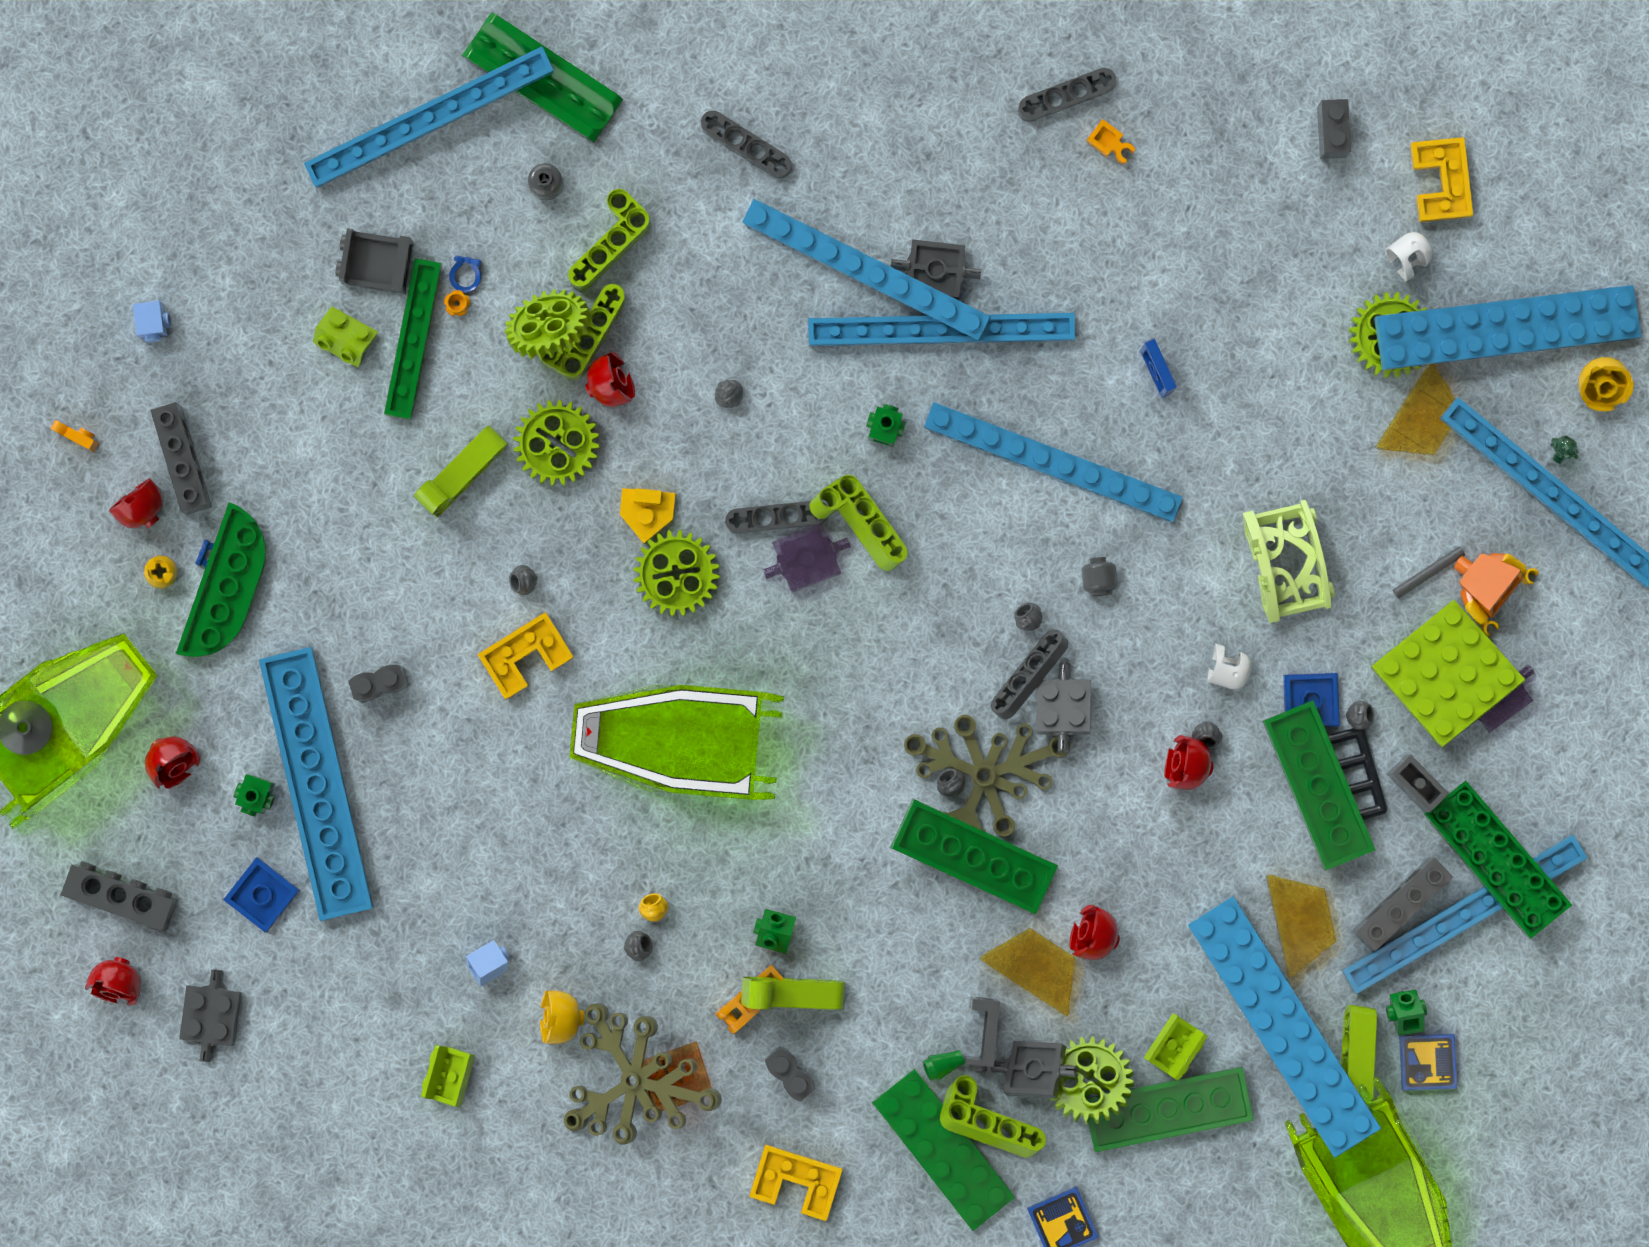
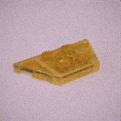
(1417, 422)
(1301, 921)
(1036, 967)

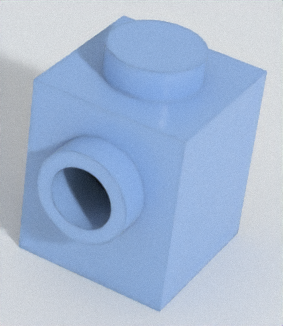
(151, 321)
(488, 962)

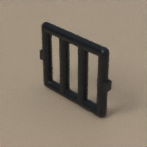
(1366, 758)

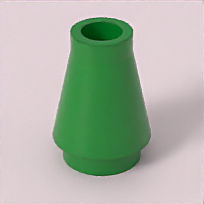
(942, 1064)

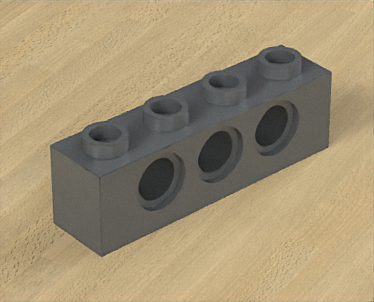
(181, 458)
(77, 888)
(1402, 903)

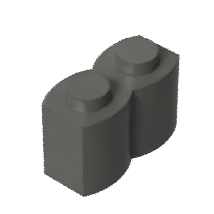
(386, 680)
(795, 1079)

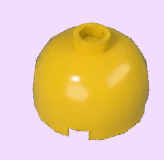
(1605, 383)
(560, 1017)

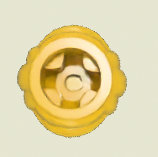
(653, 907)

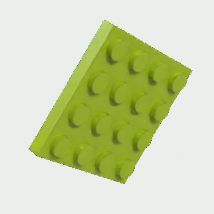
(1448, 674)

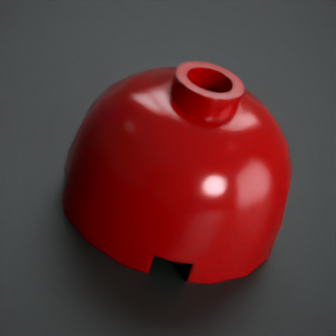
(608, 382)
(139, 506)
(169, 761)
(1188, 763)
(1095, 935)
(114, 981)

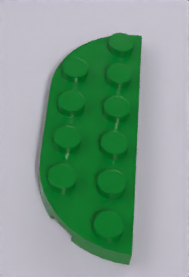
(226, 586)

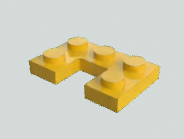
(1451, 159)
(535, 635)
(816, 1175)

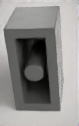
(1334, 129)
(1417, 783)

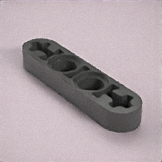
(1065, 91)
(746, 144)
(777, 517)
(1032, 676)

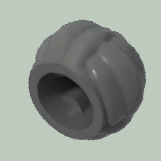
(728, 393)
(523, 580)
(1028, 617)
(1360, 715)
(1208, 734)
(950, 782)
(638, 946)

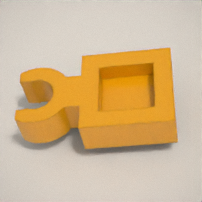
(1107, 140)
(81, 437)

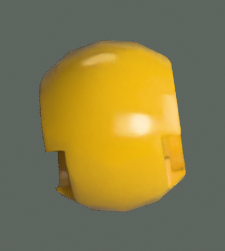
(153, 565)

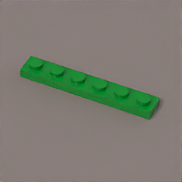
(413, 339)

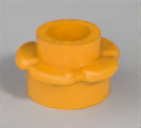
(450, 300)

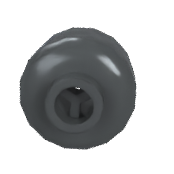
(547, 190)
(1099, 577)

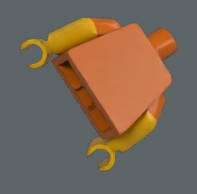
(1489, 584)

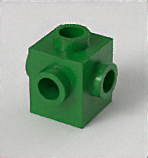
(882, 434)
(264, 796)
(774, 931)
(1407, 1012)

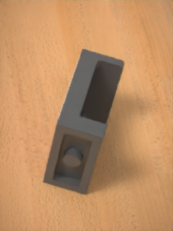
(374, 261)
(989, 1038)

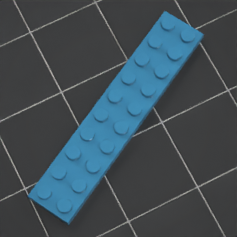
(1507, 327)
(316, 783)
(1284, 1027)

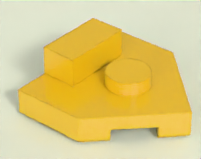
(647, 511)

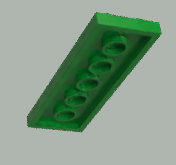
(1318, 785)
(973, 856)
(1174, 1109)
(945, 1155)

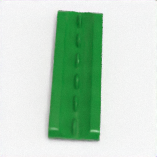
(565, 94)
(1498, 860)

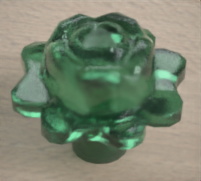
(1564, 448)

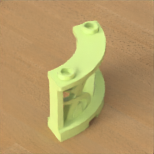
(1270, 592)

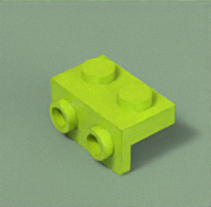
(344, 336)
(1175, 1047)
(447, 1075)

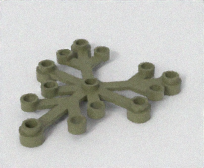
(1013, 764)
(599, 1103)

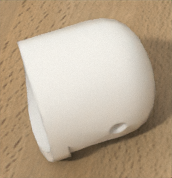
(1406, 246)
(1229, 676)

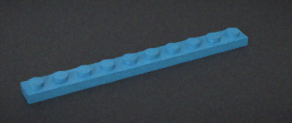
(429, 117)
(867, 269)
(931, 331)
(1053, 462)
(1548, 489)
(1450, 922)

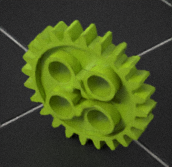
(547, 324)
(1364, 329)
(570, 423)
(672, 548)
(1104, 1061)

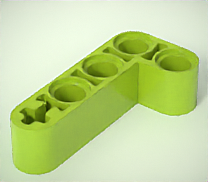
(605, 245)
(598, 334)
(460, 472)
(861, 525)
(792, 993)
(1359, 1045)
(1030, 1138)

